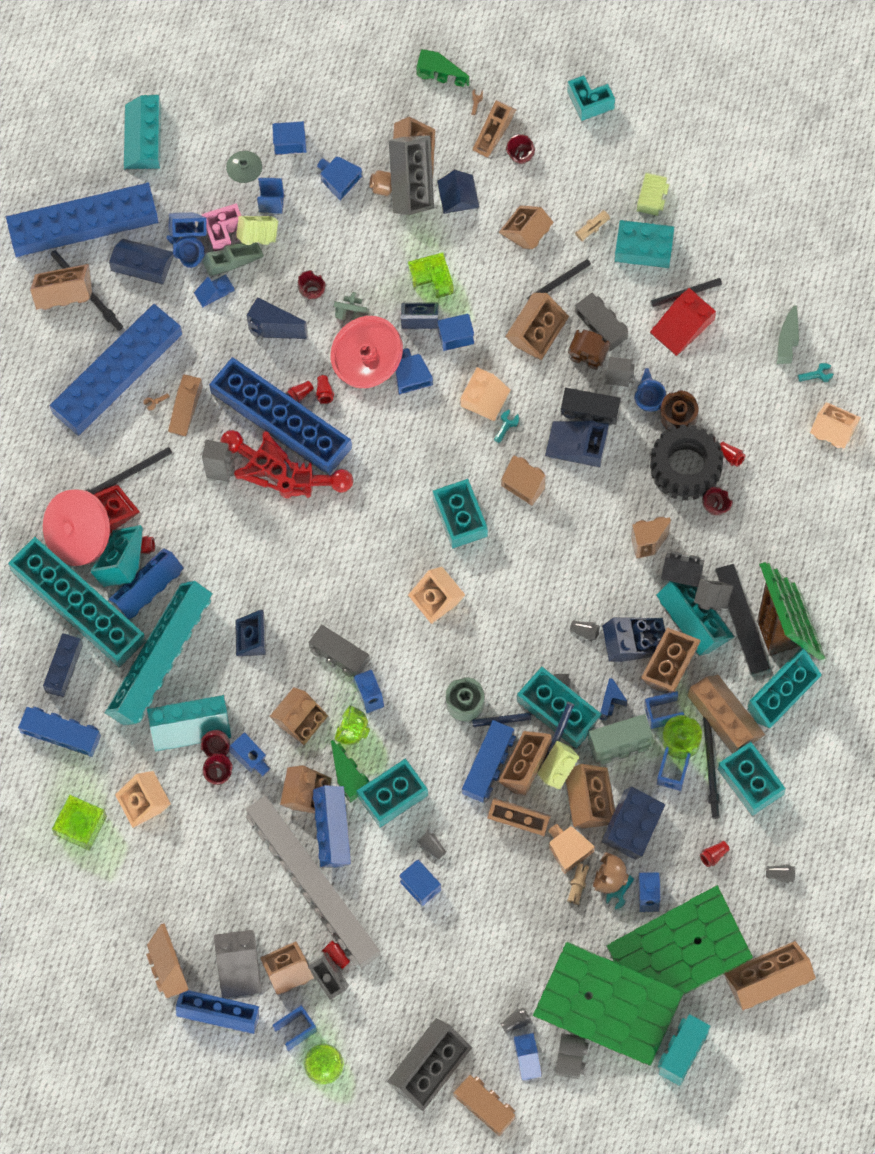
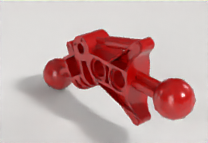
(302, 478)

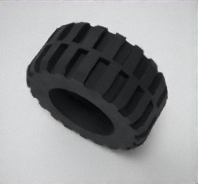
(686, 439)

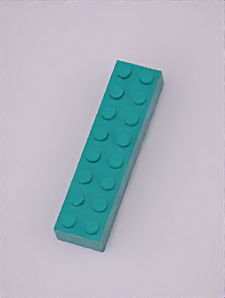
(77, 602)
(159, 653)

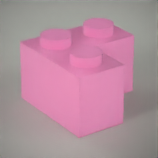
(220, 224)

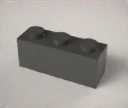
(601, 320)
(218, 461)
(338, 651)

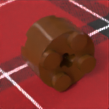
(588, 348)
(679, 402)

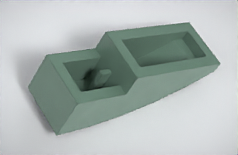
(231, 258)
(788, 337)

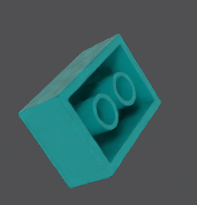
(644, 244)
(460, 513)
(751, 778)
(392, 793)
(683, 1049)

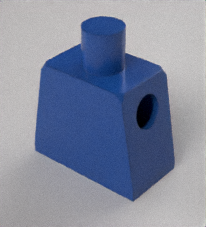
(339, 175)
(184, 224)
(412, 373)
(368, 689)
(240, 749)
(649, 891)

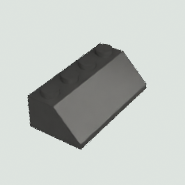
(411, 174)
(429, 1064)

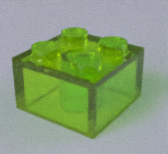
(79, 822)

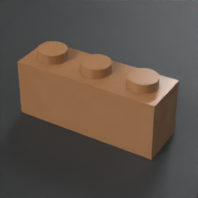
(519, 816)
(485, 1104)

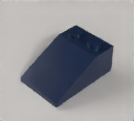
(273, 322)

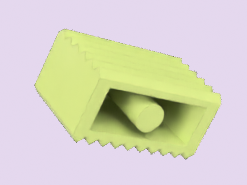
(652, 193)
(257, 229)
(558, 765)

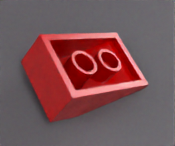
(683, 322)
(115, 506)

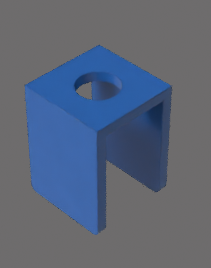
(289, 137)
(271, 195)
(455, 332)
(660, 700)
(673, 784)
(420, 882)
(289, 1018)

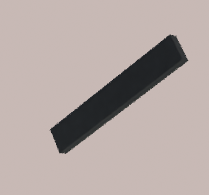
(743, 621)

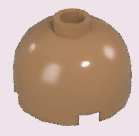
(612, 872)

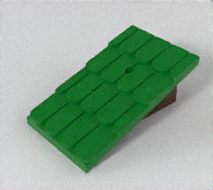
(785, 617)
(668, 946)
(626, 1007)

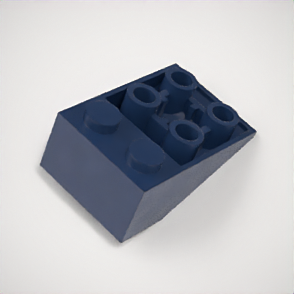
(578, 442)
(632, 637)

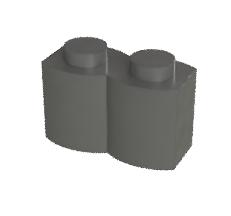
(620, 372)
(713, 595)
(570, 1056)

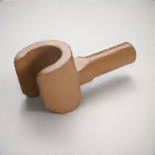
(476, 99)
(155, 401)

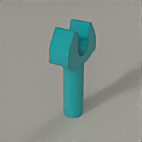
(817, 374)
(506, 425)
(619, 894)

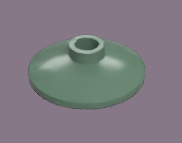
(245, 173)

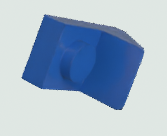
(213, 290)
(612, 695)

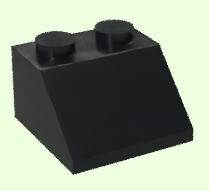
(682, 569)

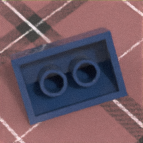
(141, 261)

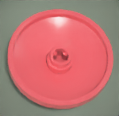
(366, 352)
(76, 527)

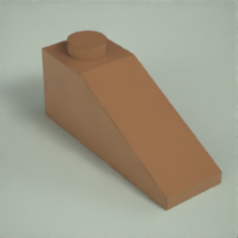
(494, 128)
(185, 404)

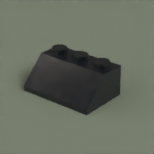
(590, 406)

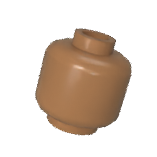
(381, 183)

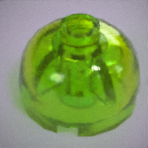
(352, 727)
(323, 1063)

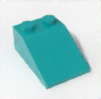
(120, 558)

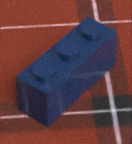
(62, 665)

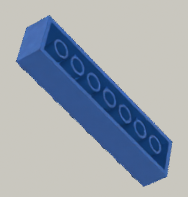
(82, 219)
(116, 369)
(280, 416)

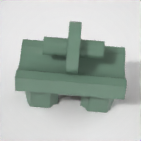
(342, 308)

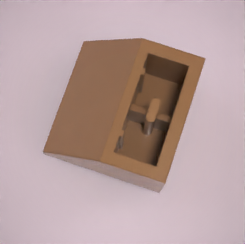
(524, 480)
(649, 536)
(299, 715)
(299, 788)

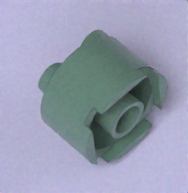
(463, 689)

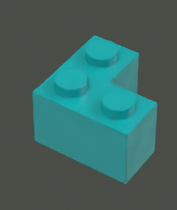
(587, 101)

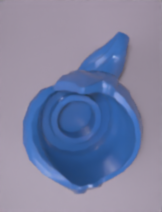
(188, 250)
(649, 393)

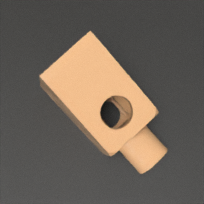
(569, 847)

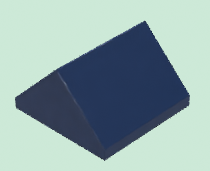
(457, 192)
(419, 315)
(251, 634)

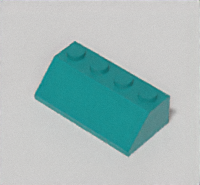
(142, 133)
(692, 620)
(783, 689)
(546, 700)
(187, 722)

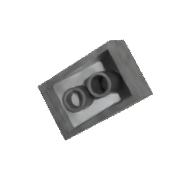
(237, 963)

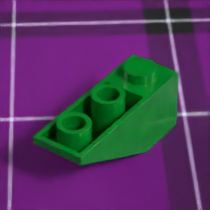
(432, 62)
(347, 773)

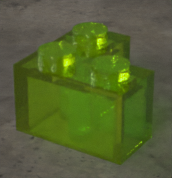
(432, 270)

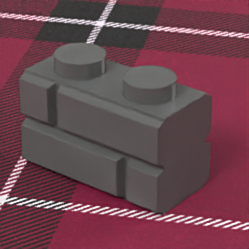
(328, 976)

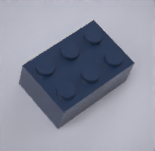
(633, 823)

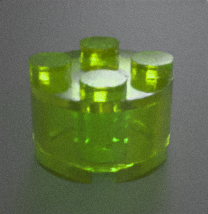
(688, 729)

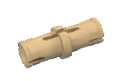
(592, 225)
(578, 884)

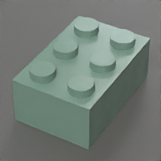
(620, 739)

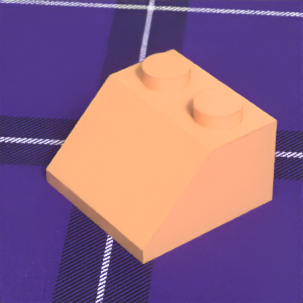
(484, 394)
(834, 425)
(436, 594)
(142, 798)

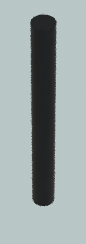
(566, 276)
(673, 296)

